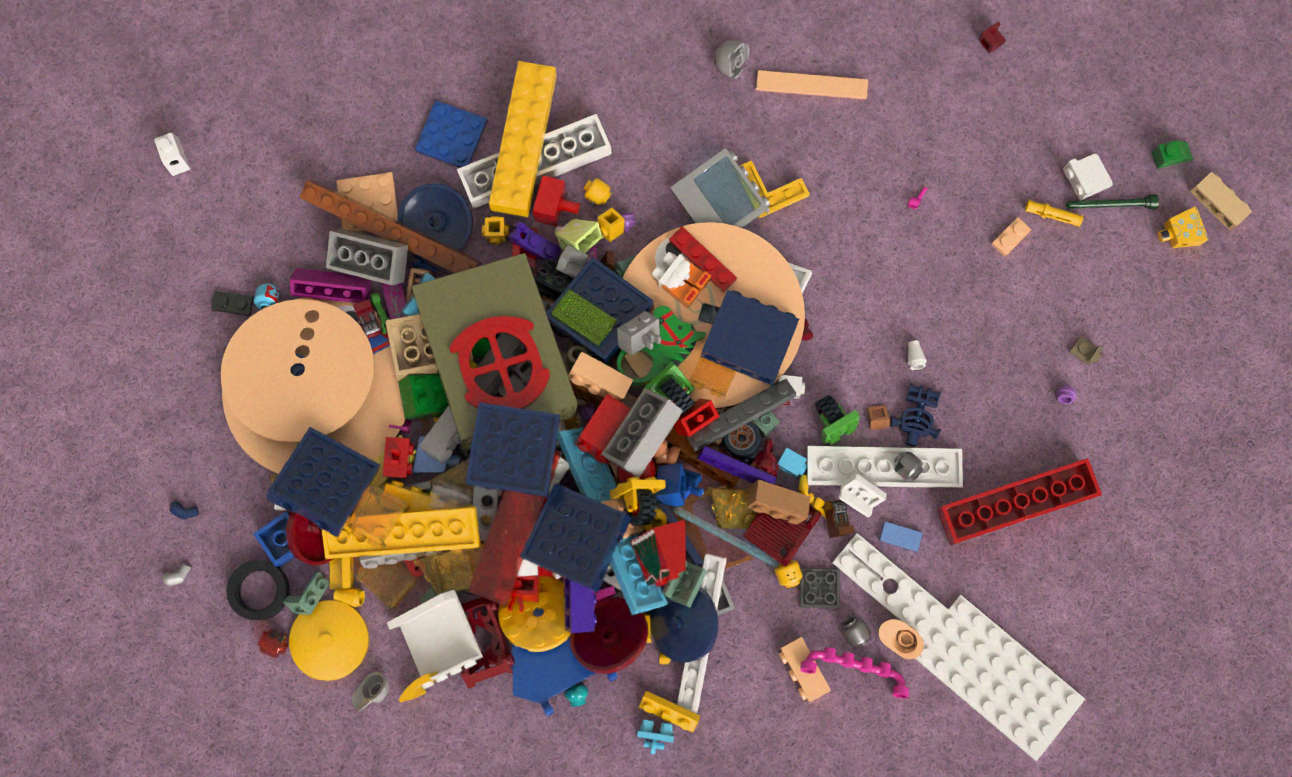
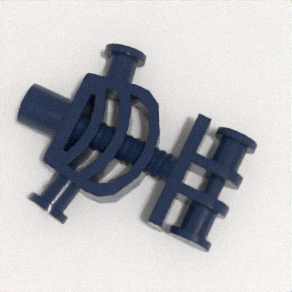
(916, 429)

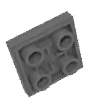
(820, 588)

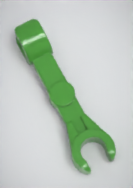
(375, 301)

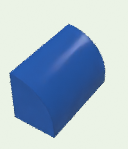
(675, 484)

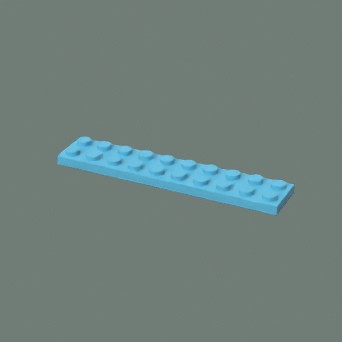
(595, 482)

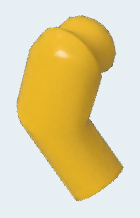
(803, 487)

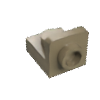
(1086, 351)

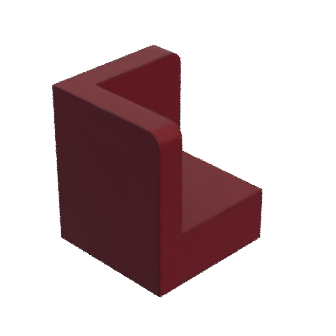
(992, 38)

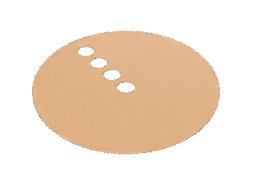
(282, 405)

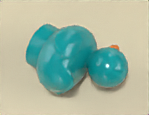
(576, 695)

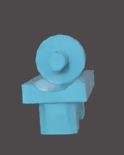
(664, 735)

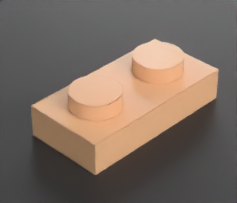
(1011, 236)

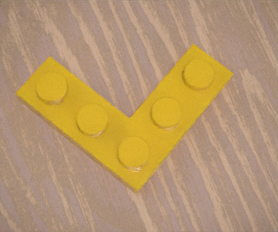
(779, 197)

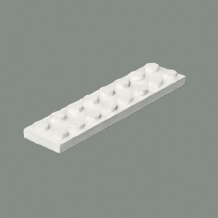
(876, 464)

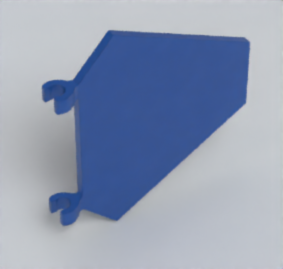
(547, 673)

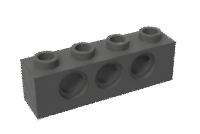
(485, 509)

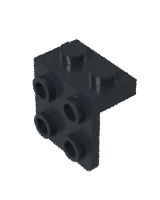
(548, 275)

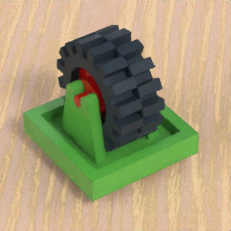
(673, 386)
(835, 420)

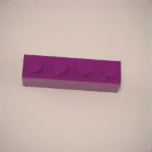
(329, 286)

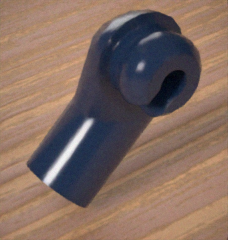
(182, 513)

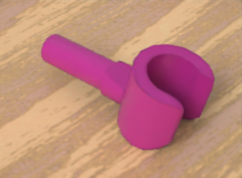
(914, 202)

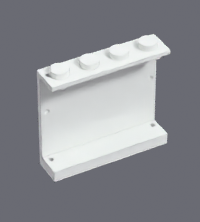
(439, 637)

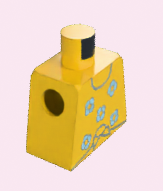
(1184, 230)

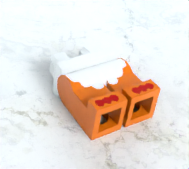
(681, 279)

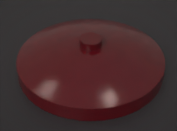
(305, 540)
(615, 640)

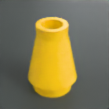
(350, 596)

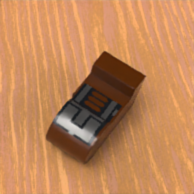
(837, 519)

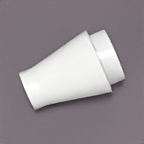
(916, 358)

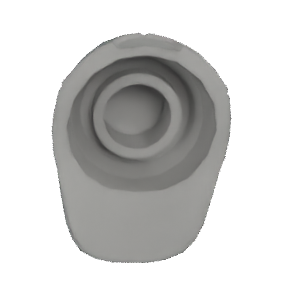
(367, 690)

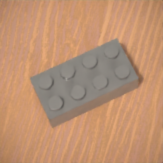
(366, 256)
(642, 432)

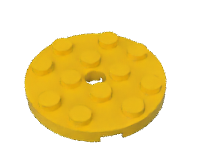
(539, 632)

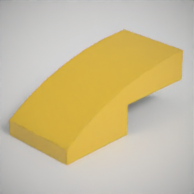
(413, 690)

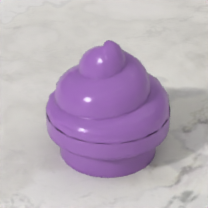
(629, 221)
(1066, 394)
(587, 411)

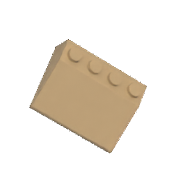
(410, 347)

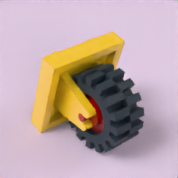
(639, 498)

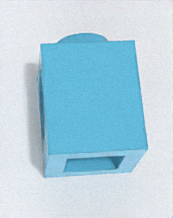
(792, 463)

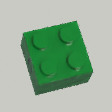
(422, 396)

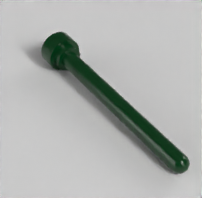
(1150, 202)

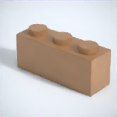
(778, 502)

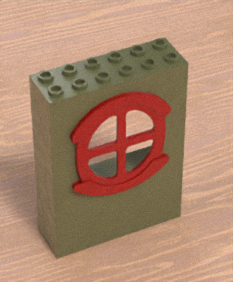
(479, 305)

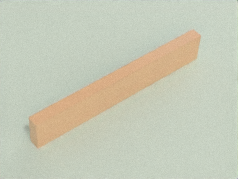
(812, 84)

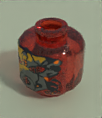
(272, 643)

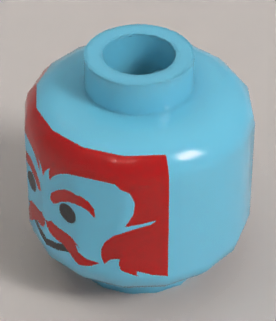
(266, 295)

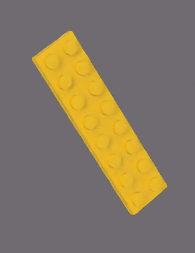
(413, 533)

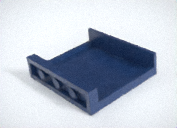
(750, 337)

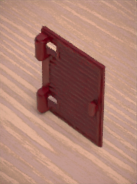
(774, 534)

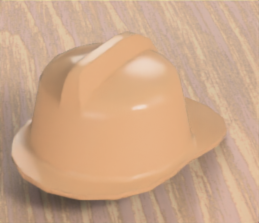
(901, 638)

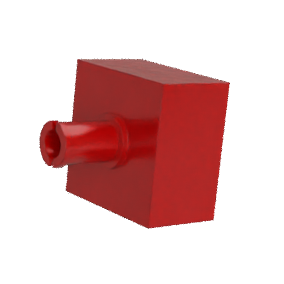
(552, 201)

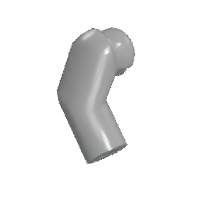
(177, 577)

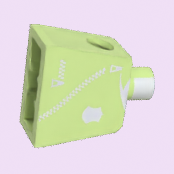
(579, 234)

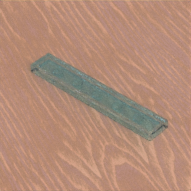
(724, 535)

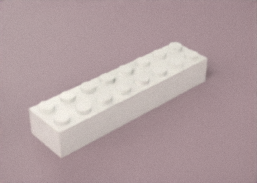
(561, 152)

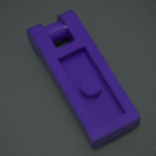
(533, 242)

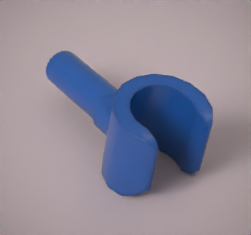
(421, 263)

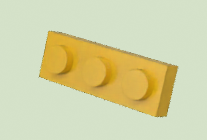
(669, 711)

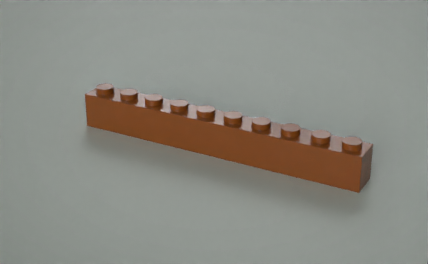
(387, 227)

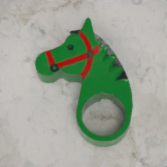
(676, 344)

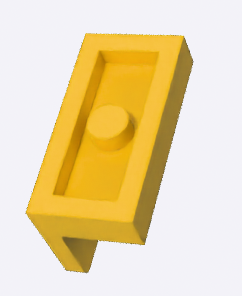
(341, 573)

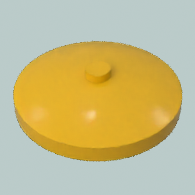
(329, 640)

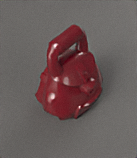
(766, 460)

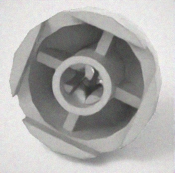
(731, 55)

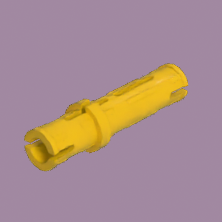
(1046, 210)

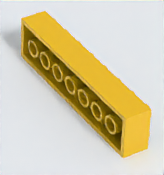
(523, 139)

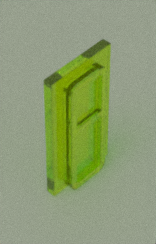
(584, 317)

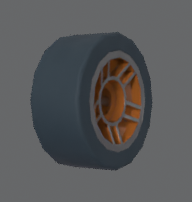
(747, 447)

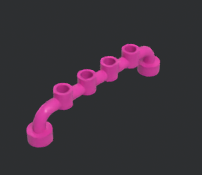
(865, 665)

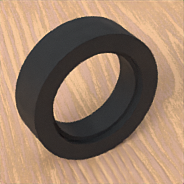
(236, 580)

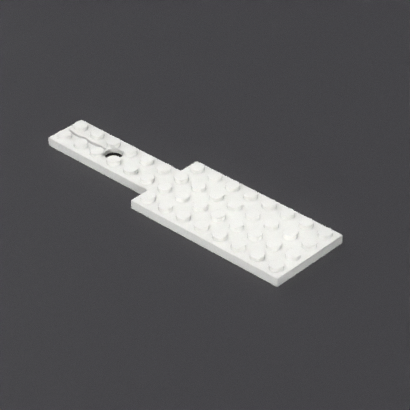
(970, 654)

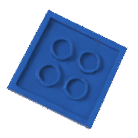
(451, 134)

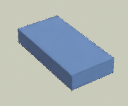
(900, 536)

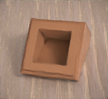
(878, 417)

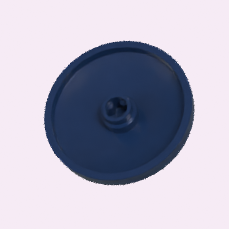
(438, 213)
(684, 631)

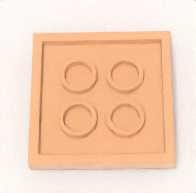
(373, 191)

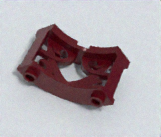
(470, 674)

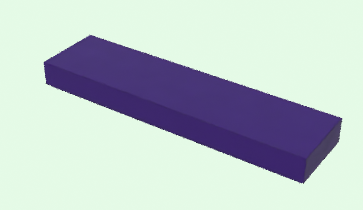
(734, 466)

